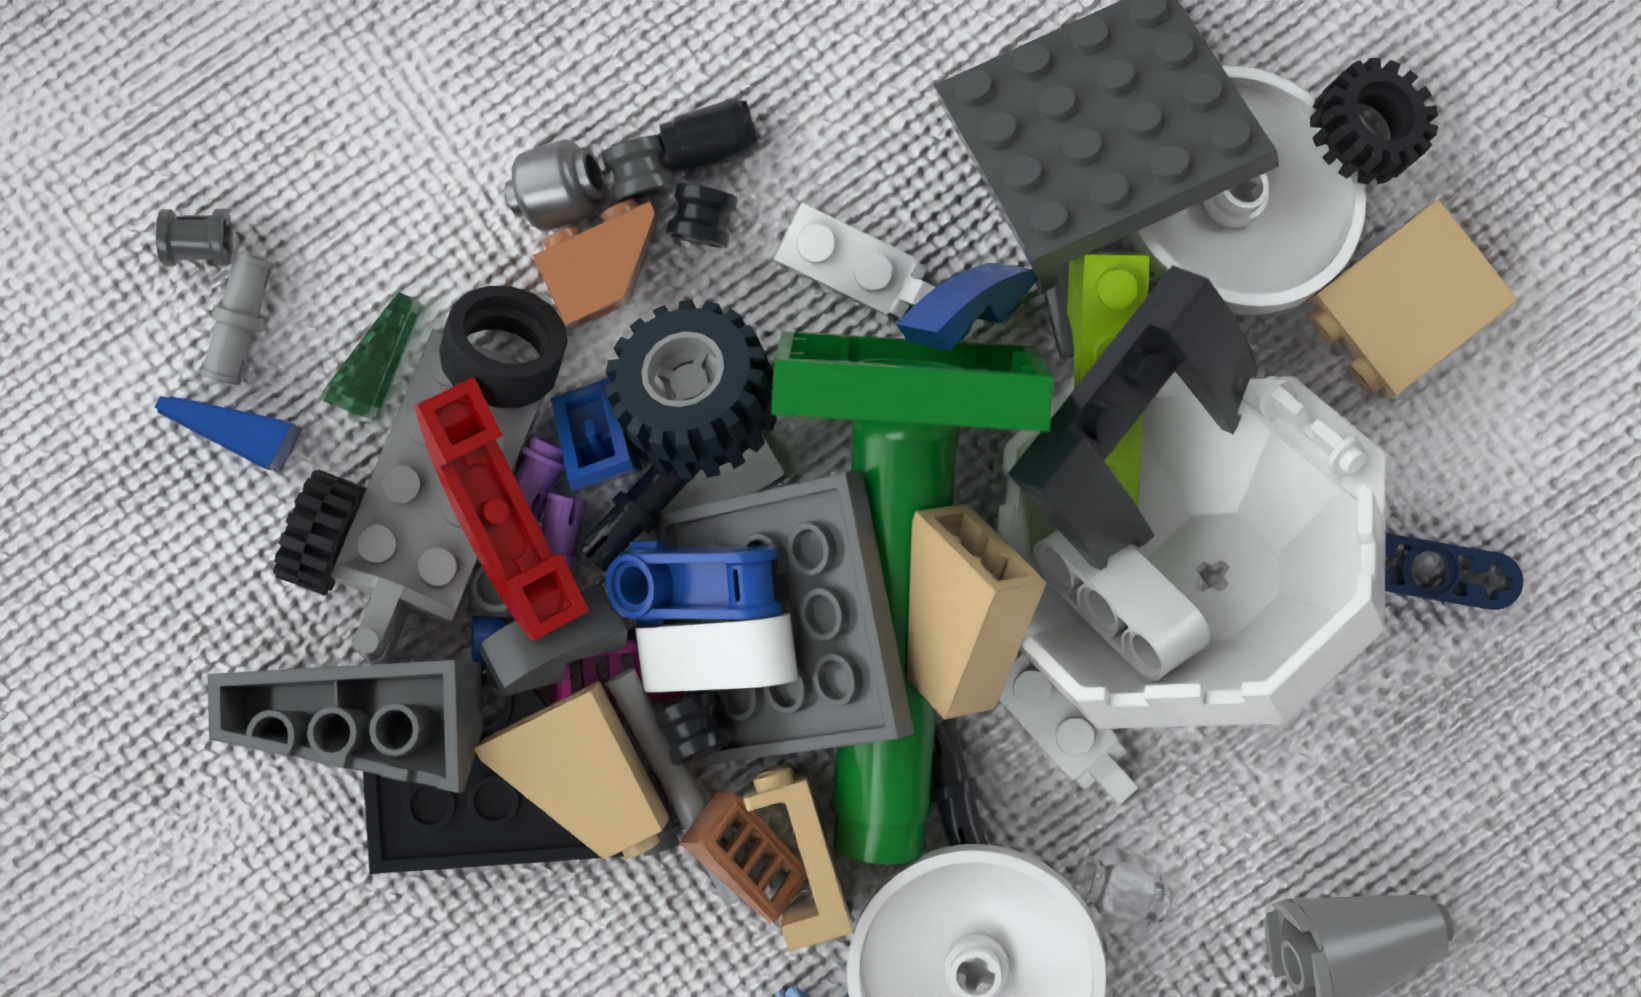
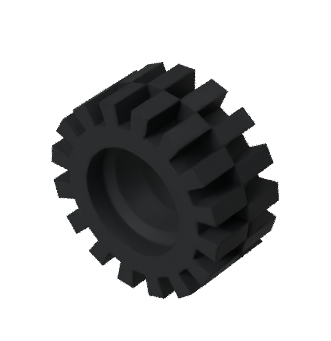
(1396, 102)
(317, 531)

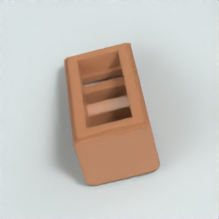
(703, 840)

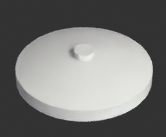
(1274, 234)
(976, 927)

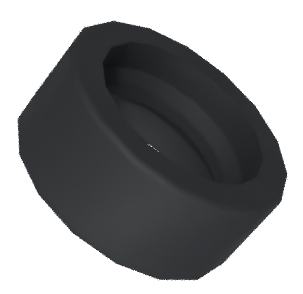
(514, 312)

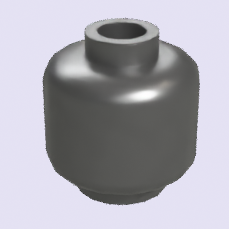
(555, 185)

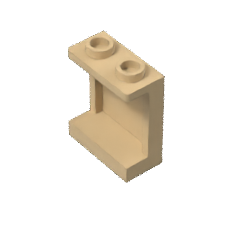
(1410, 302)
(828, 913)

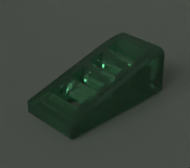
(370, 369)

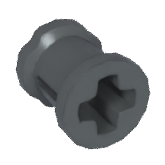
(194, 237)

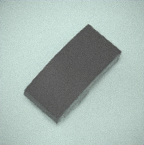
(528, 664)

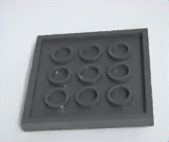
(1104, 128)
(838, 611)

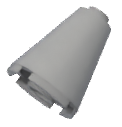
(1354, 942)

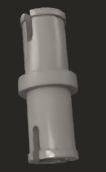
(237, 318)

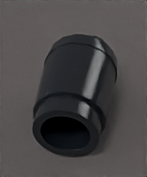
(710, 136)

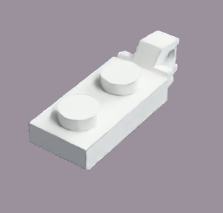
(852, 263)
(1065, 732)

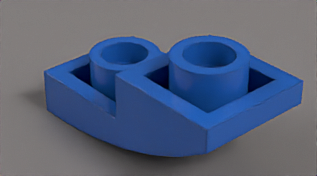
(950, 309)

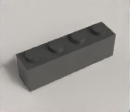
(375, 718)

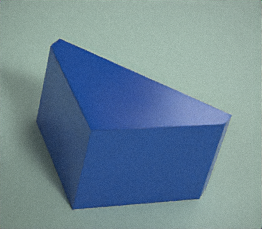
(592, 438)

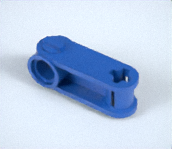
(692, 582)

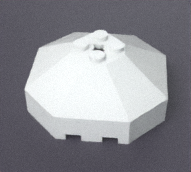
(1282, 505)

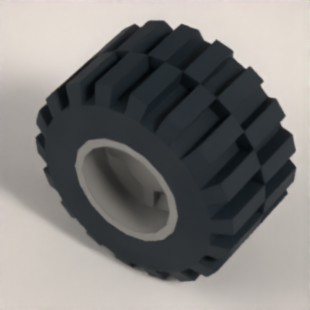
(692, 389)

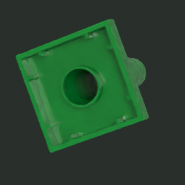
(906, 431)

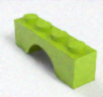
(1102, 297)

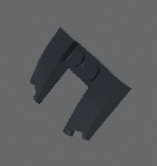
(1175, 329)

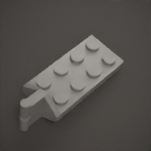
(405, 534)

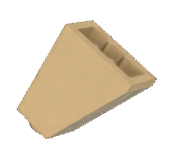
(965, 610)
(581, 773)

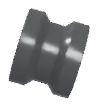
(638, 168)

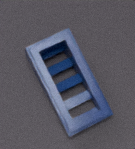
(249, 435)

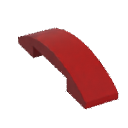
(494, 511)

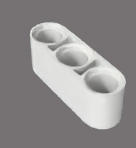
(1126, 605)
(717, 654)

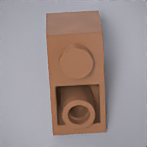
(599, 267)

